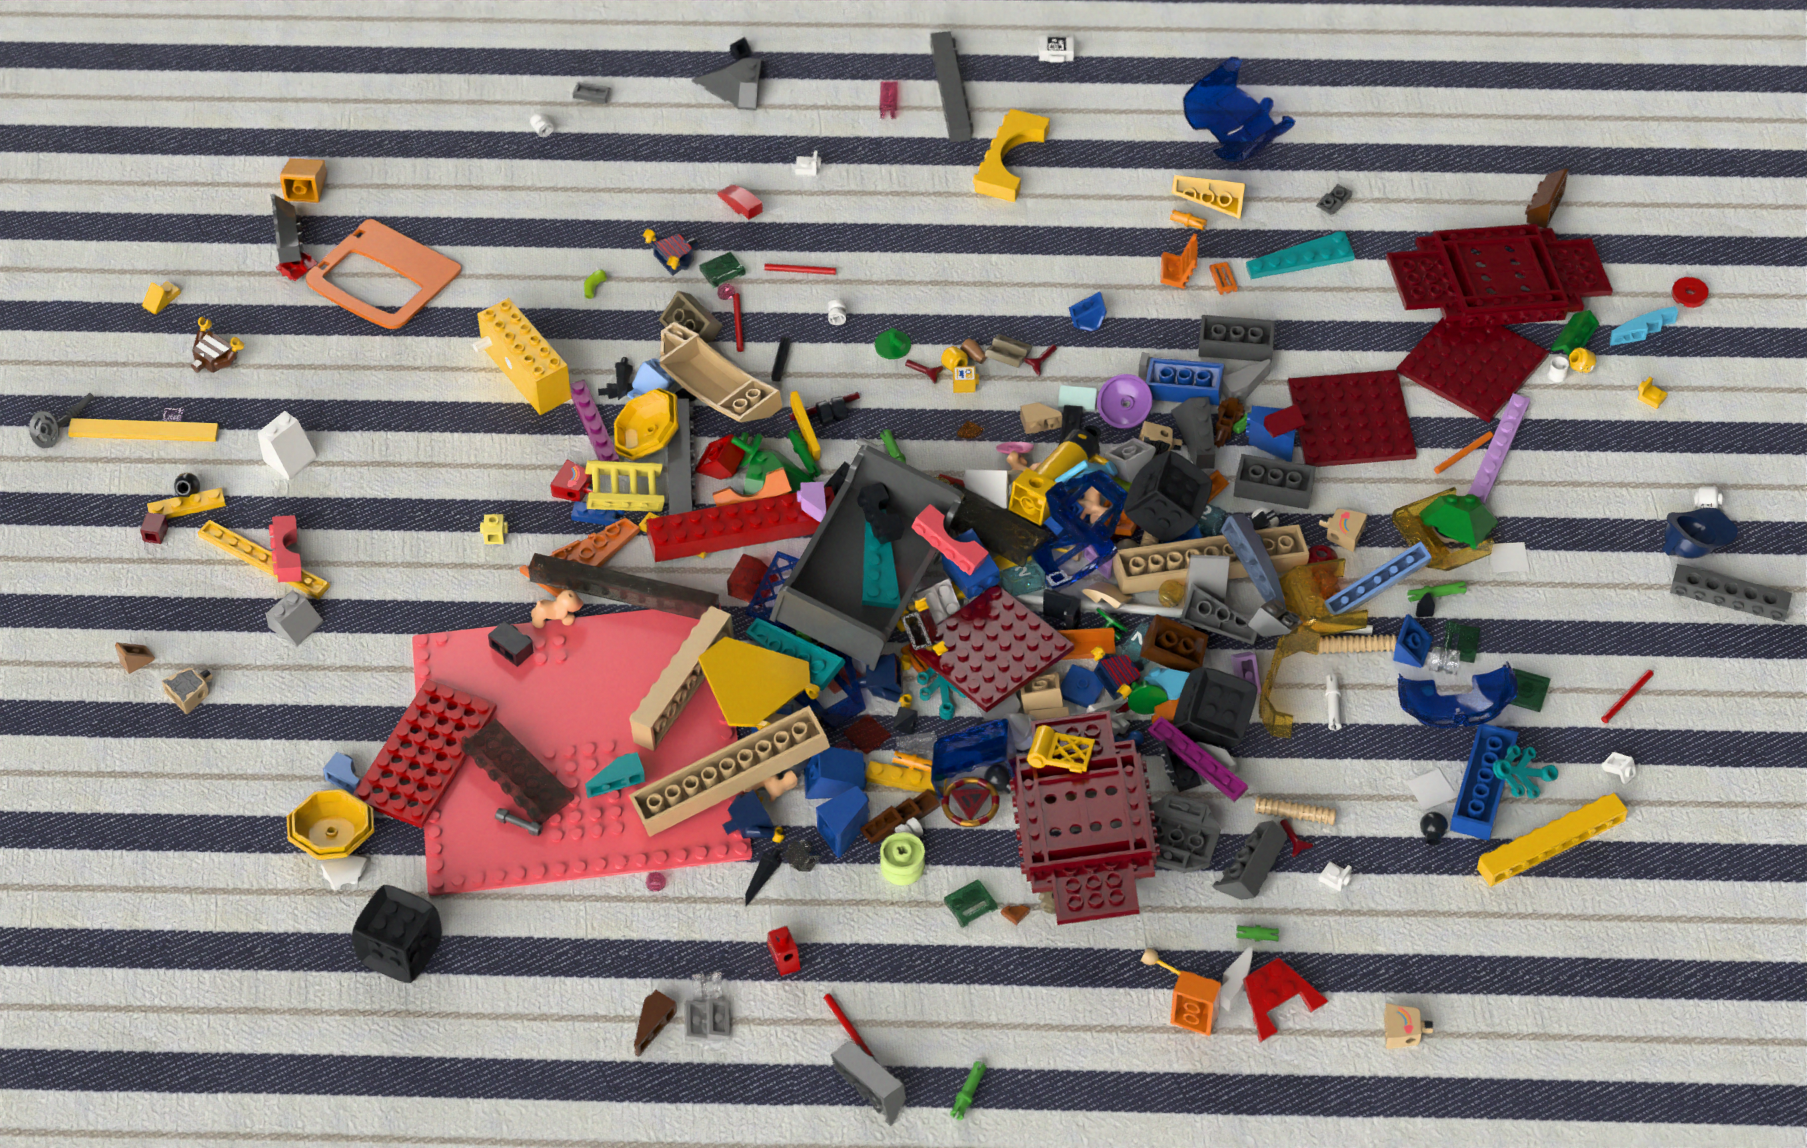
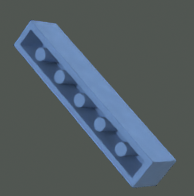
(1379, 580)

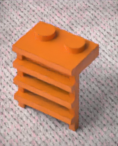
(1175, 268)

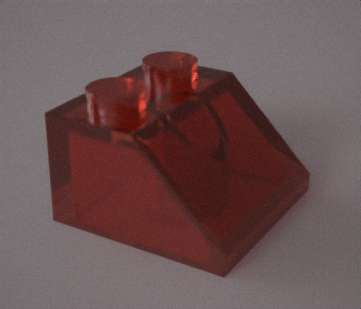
(747, 578)

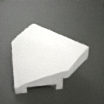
(343, 870)

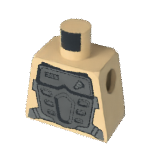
(1159, 437)
(187, 688)

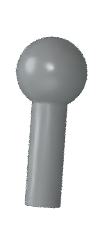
(860, 441)

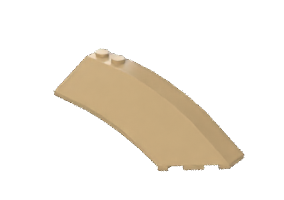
(714, 378)

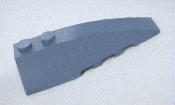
(1253, 556)

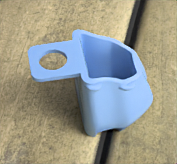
(650, 377)

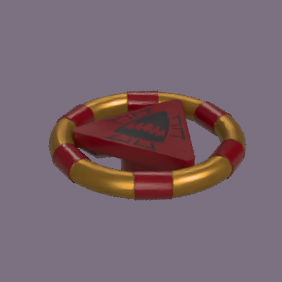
(970, 801)

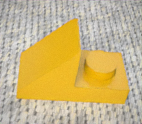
(160, 296)

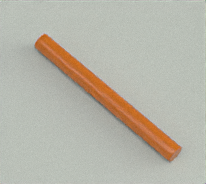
(1462, 453)

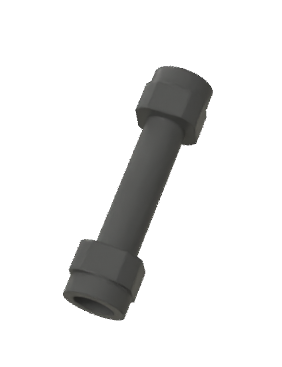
(504, 816)

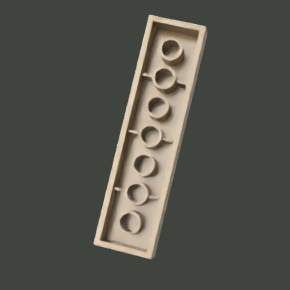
(678, 680)

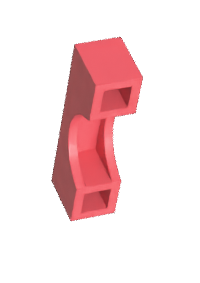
(966, 555)
(287, 562)

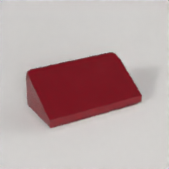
(1284, 421)

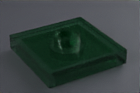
(1531, 690)

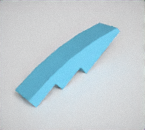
(1641, 326)

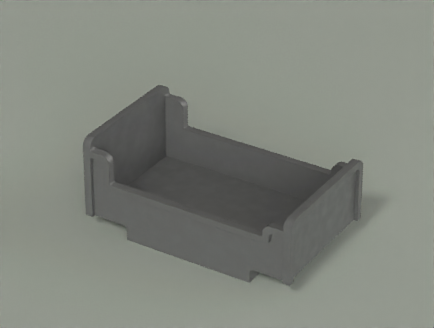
(826, 584)

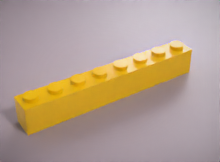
(1552, 839)

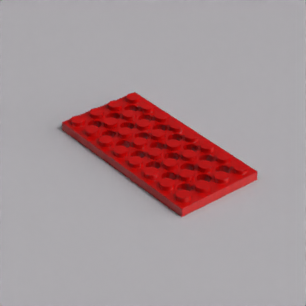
(428, 763)

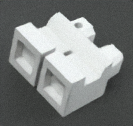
(1118, 722)

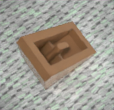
(133, 656)

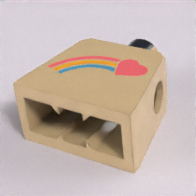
(1344, 527)
(1404, 1026)

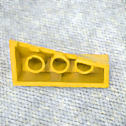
(1216, 194)

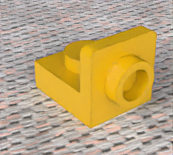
(1650, 394)

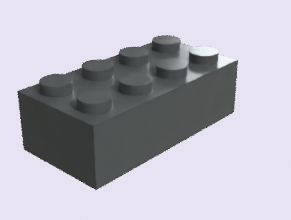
(1236, 338)
(1274, 481)

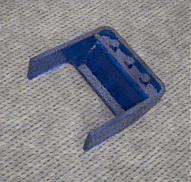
(971, 750)

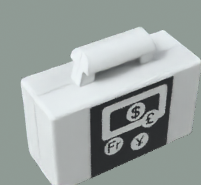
(1056, 49)

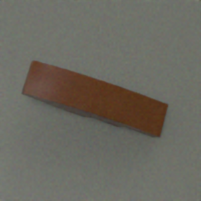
(886, 822)

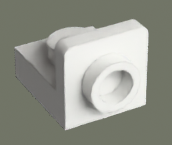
(808, 165)
(1620, 765)
(1336, 876)

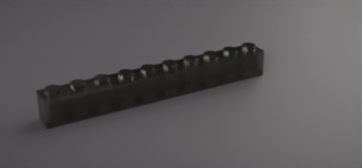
(621, 586)

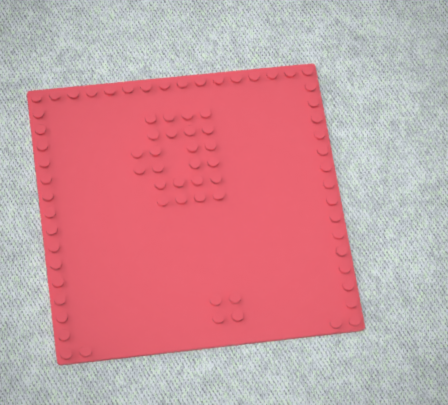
(573, 715)

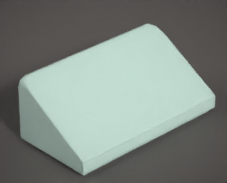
(1077, 397)

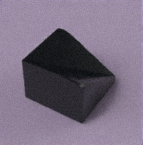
(905, 720)

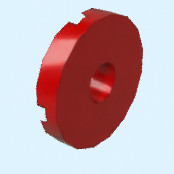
(1690, 284)

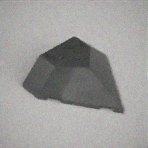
(735, 83)

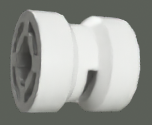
(541, 124)
(837, 312)
(1558, 369)
(912, 827)

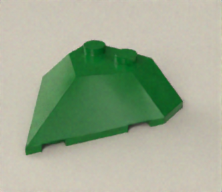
(766, 461)
(1460, 518)

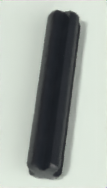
(780, 359)

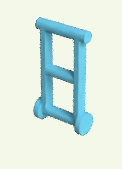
(1109, 468)

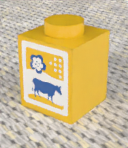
(964, 379)

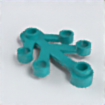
(943, 684)
(1504, 770)

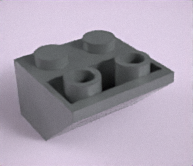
(1274, 619)

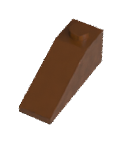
(655, 1015)

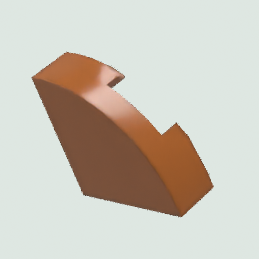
(1015, 913)

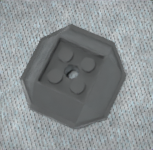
(1191, 826)

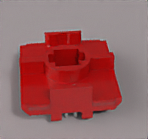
(297, 269)

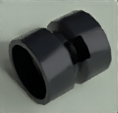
(831, 410)

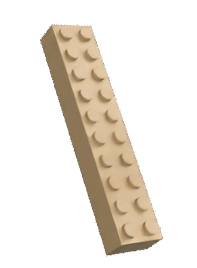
(1149, 566)
(729, 771)

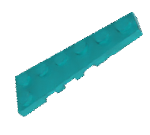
(1312, 254)
(879, 572)
(822, 663)

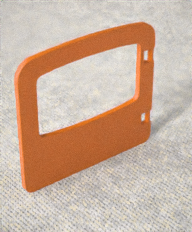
(397, 252)

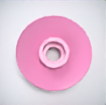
(1019, 447)

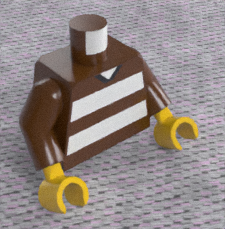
(213, 351)

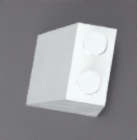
(286, 445)
(992, 484)

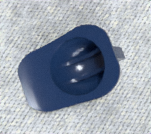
(1697, 532)

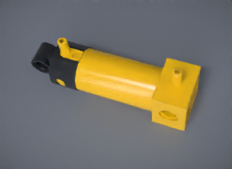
(1030, 486)

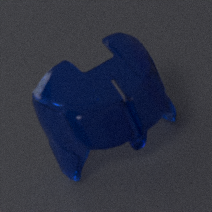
(1223, 107)
(1485, 702)

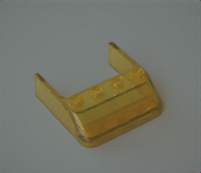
(1413, 531)
(1305, 600)

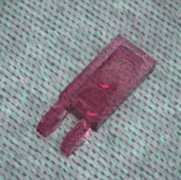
(888, 98)

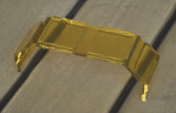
(1301, 639)

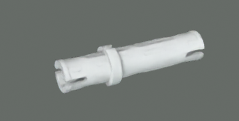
(1333, 695)

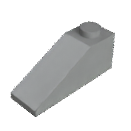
(1244, 381)

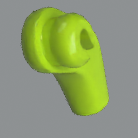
(592, 281)

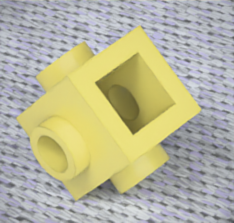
(494, 528)

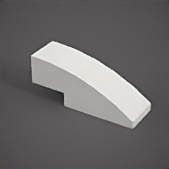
(1233, 980)

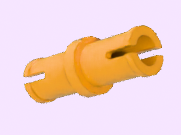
(1188, 220)
(912, 761)

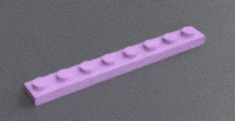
(1499, 447)

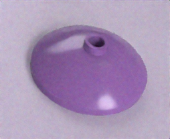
(1116, 393)

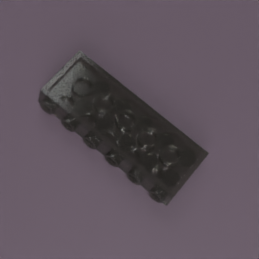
(998, 528)
(517, 771)

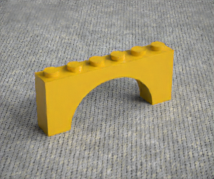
(1016, 129)

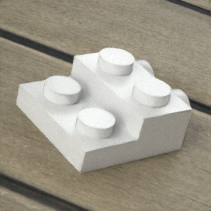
(940, 599)

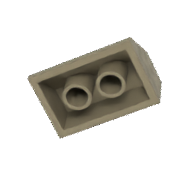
(692, 315)

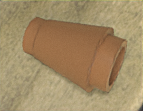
(973, 350)

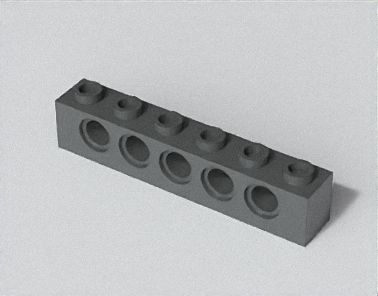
(1731, 593)

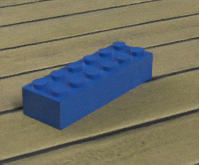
(1480, 787)

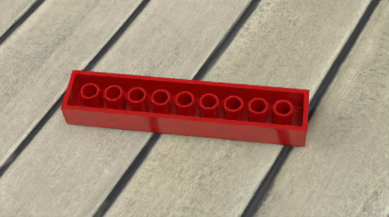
(730, 526)

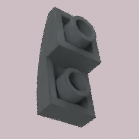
(1334, 200)

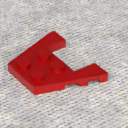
(1274, 986)

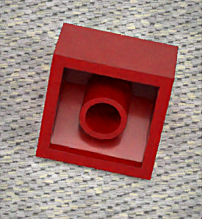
(720, 459)

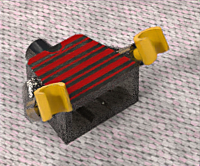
(921, 627)

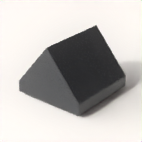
(740, 48)
(1425, 606)

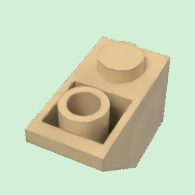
(1039, 418)

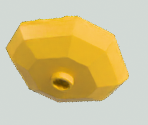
(646, 424)
(330, 824)

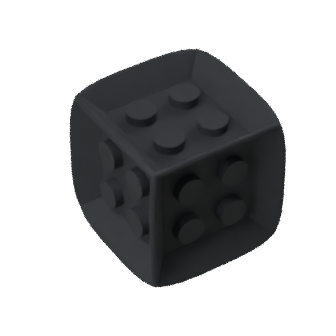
(1168, 496)
(1215, 707)
(397, 933)

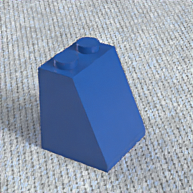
(1260, 438)
(984, 577)
(834, 773)
(842, 818)

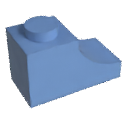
(341, 772)

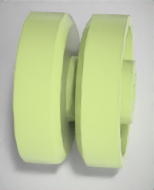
(902, 858)

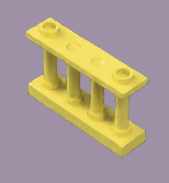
(619, 501)

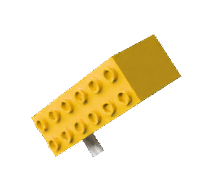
(524, 356)

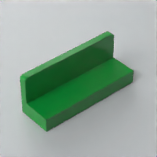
(1576, 332)

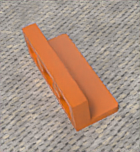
(1087, 639)

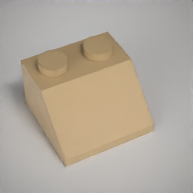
(1042, 693)

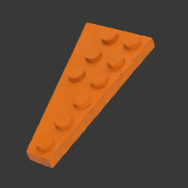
(594, 549)

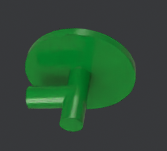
(892, 344)
(750, 449)
(1111, 620)
(1145, 697)

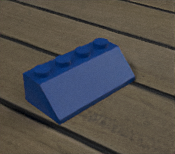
(1183, 379)

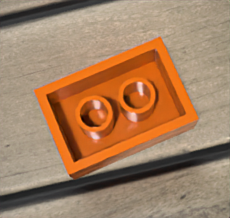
(1195, 1003)

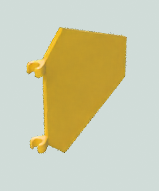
(753, 681)

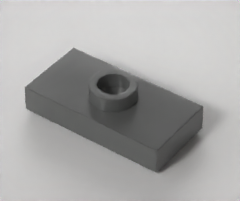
(591, 92)

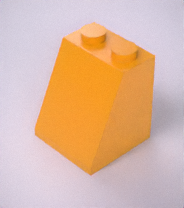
(303, 180)

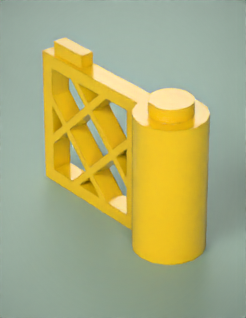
(1046, 746)

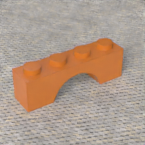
(775, 485)

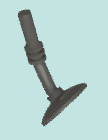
(49, 428)

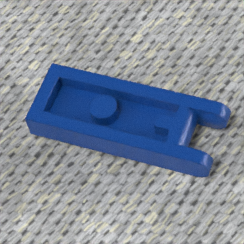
(596, 516)

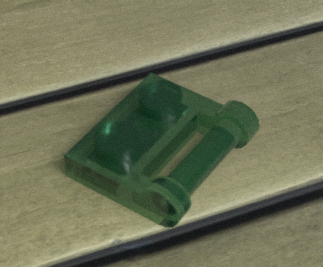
(721, 269)
(1467, 640)
(968, 897)

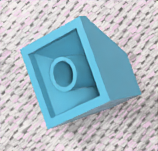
(1169, 680)

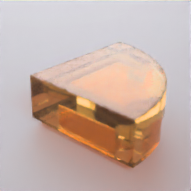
(969, 430)

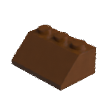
(1547, 198)
(1174, 645)

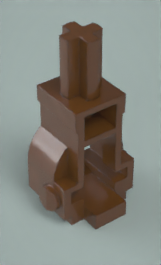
(1224, 426)

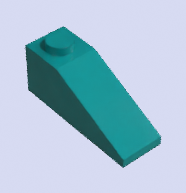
(617, 775)

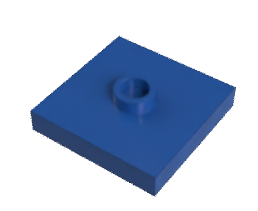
(1081, 686)

